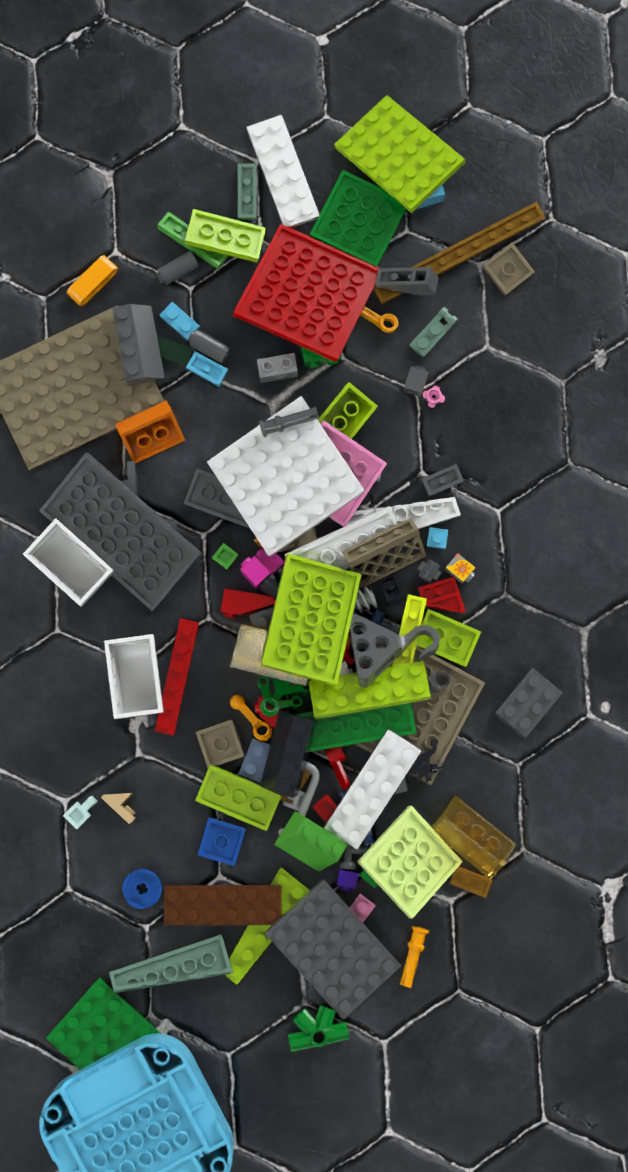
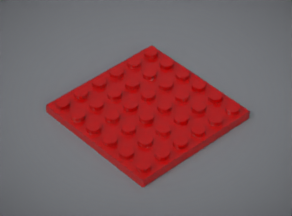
(307, 293)

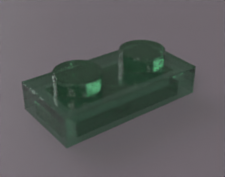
(175, 351)

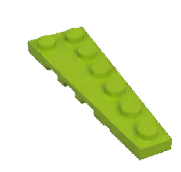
(254, 939)

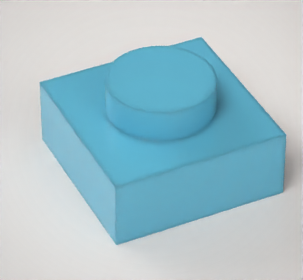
(437, 538)

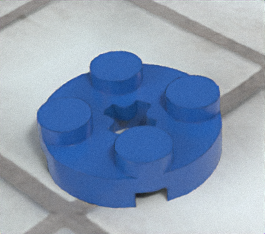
(132, 894)

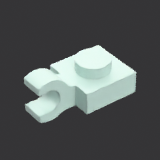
(79, 813)

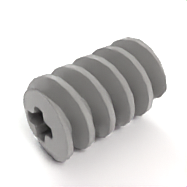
(364, 600)

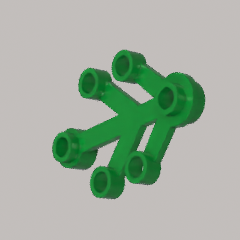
(281, 689)

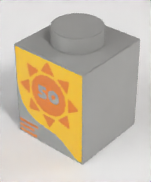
(460, 569)

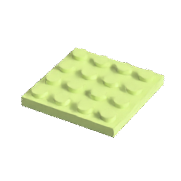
(410, 861)

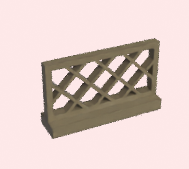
(380, 545)

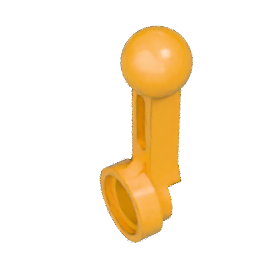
(378, 320)
(238, 702)

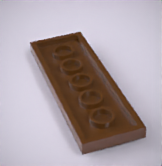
(222, 904)

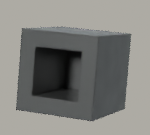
(416, 381)

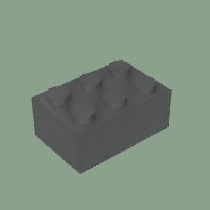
(528, 703)

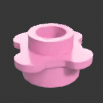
(435, 390)

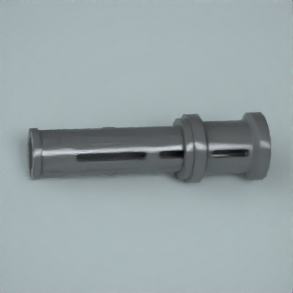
(280, 423)

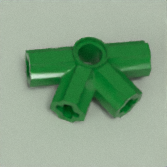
(310, 1026)

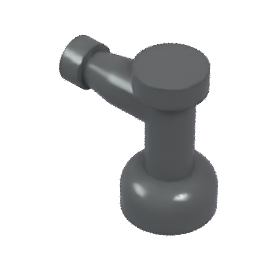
(347, 864)

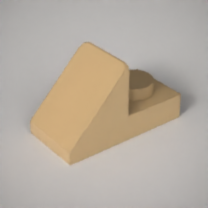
(116, 802)

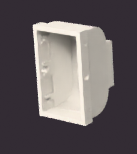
(68, 562)
(133, 676)

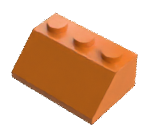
(150, 432)

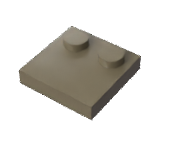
(508, 268)
(220, 743)

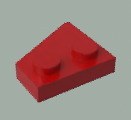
(443, 595)

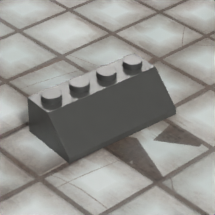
(138, 344)

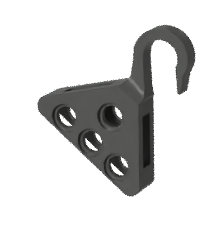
(376, 636)

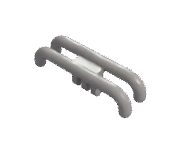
(303, 800)

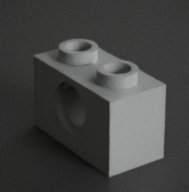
(277, 368)

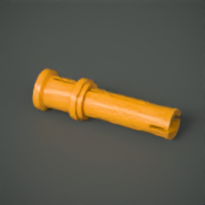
(415, 947)

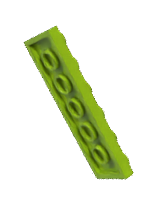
(392, 687)

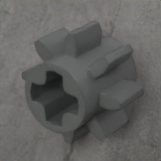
(429, 571)

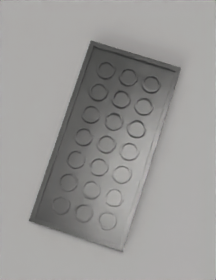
(121, 531)

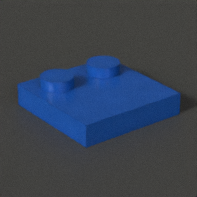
(221, 841)

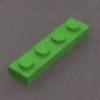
(178, 230)

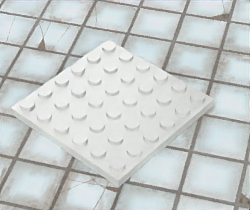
(285, 479)

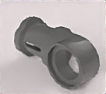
(433, 685)

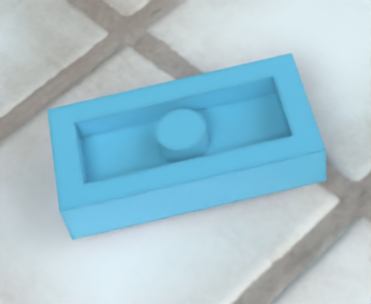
(179, 320)
(207, 369)

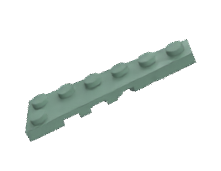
(188, 963)

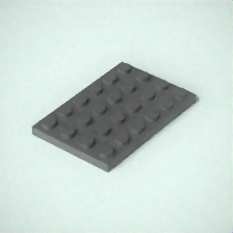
(332, 949)

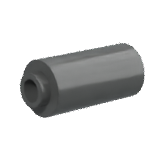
(177, 268)
(209, 346)

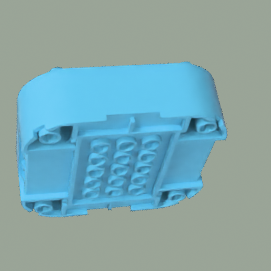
(138, 1114)

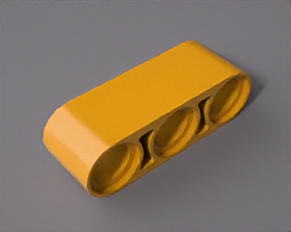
(92, 280)

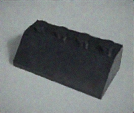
(288, 753)

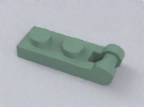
(433, 333)

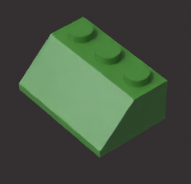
(310, 843)

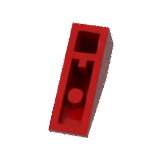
(242, 603)

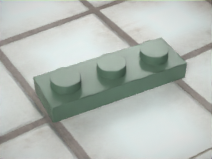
(247, 192)

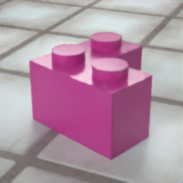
(259, 568)

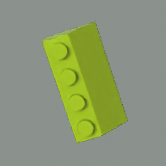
(348, 411)

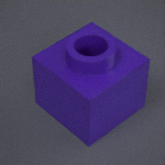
(347, 880)

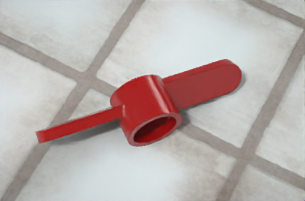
(335, 757)

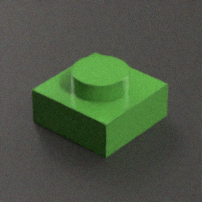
(225, 556)

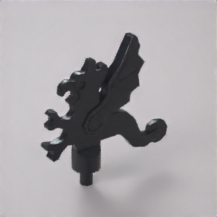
(423, 764)

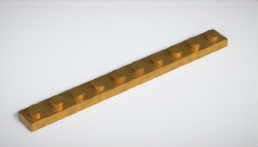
(474, 245)

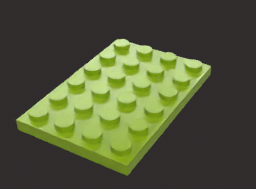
(399, 153)
(311, 619)

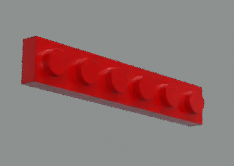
(177, 676)

